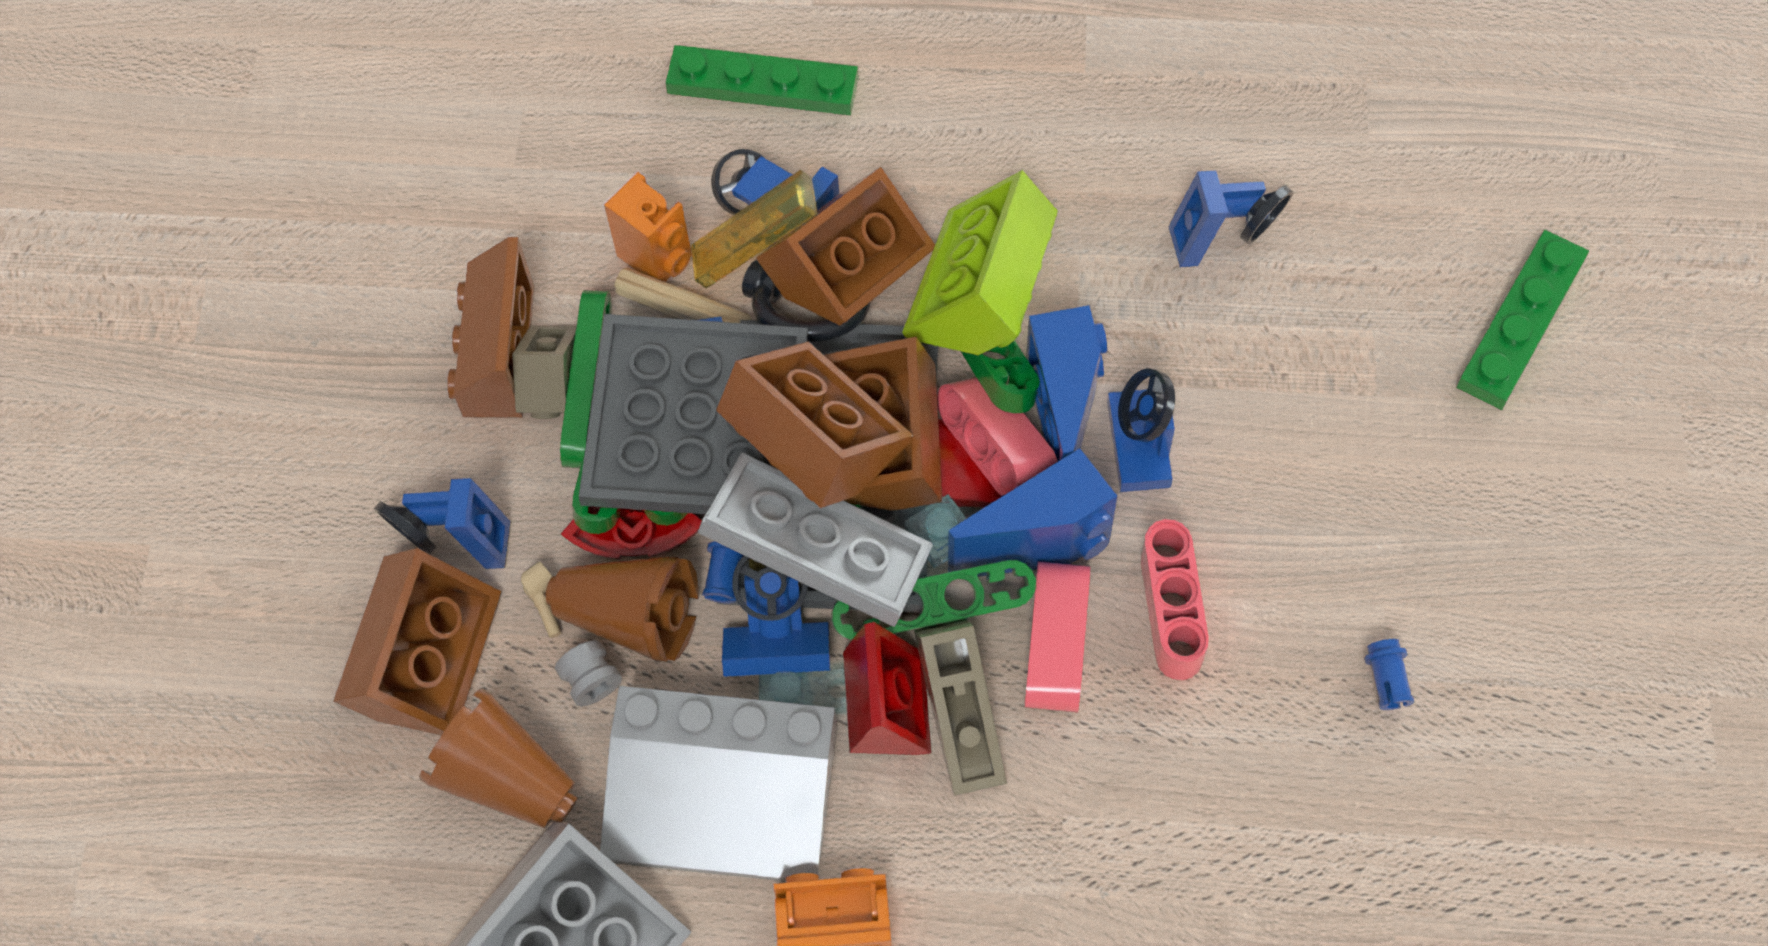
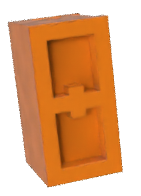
(646, 231)
(833, 910)

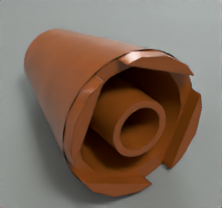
(630, 603)
(499, 766)

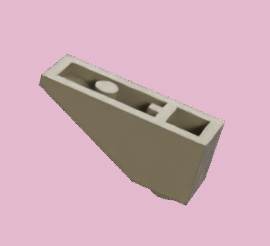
(961, 705)

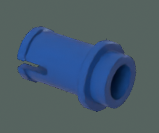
(720, 573)
(1389, 673)

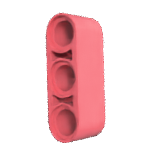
(998, 442)
(1177, 576)
(1057, 637)

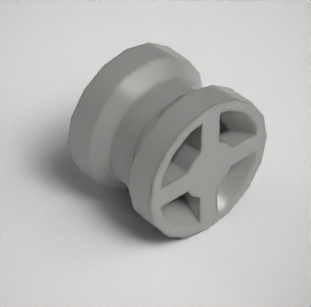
(588, 673)

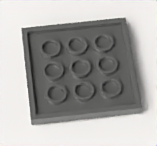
(655, 413)

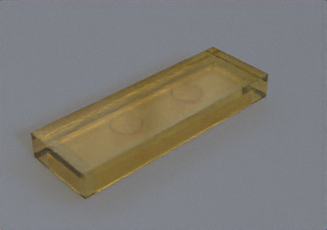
(753, 229)

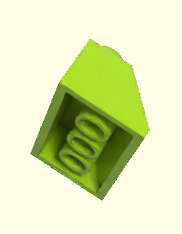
(983, 268)

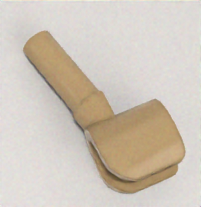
(534, 585)

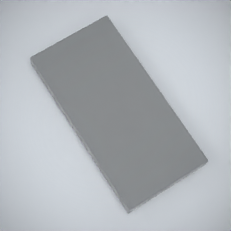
(825, 548)

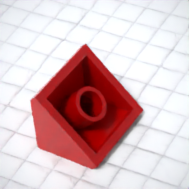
(885, 695)

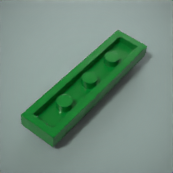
(762, 80)
(1522, 319)

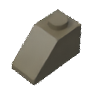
(543, 370)

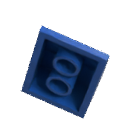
(1068, 360)
(1046, 519)

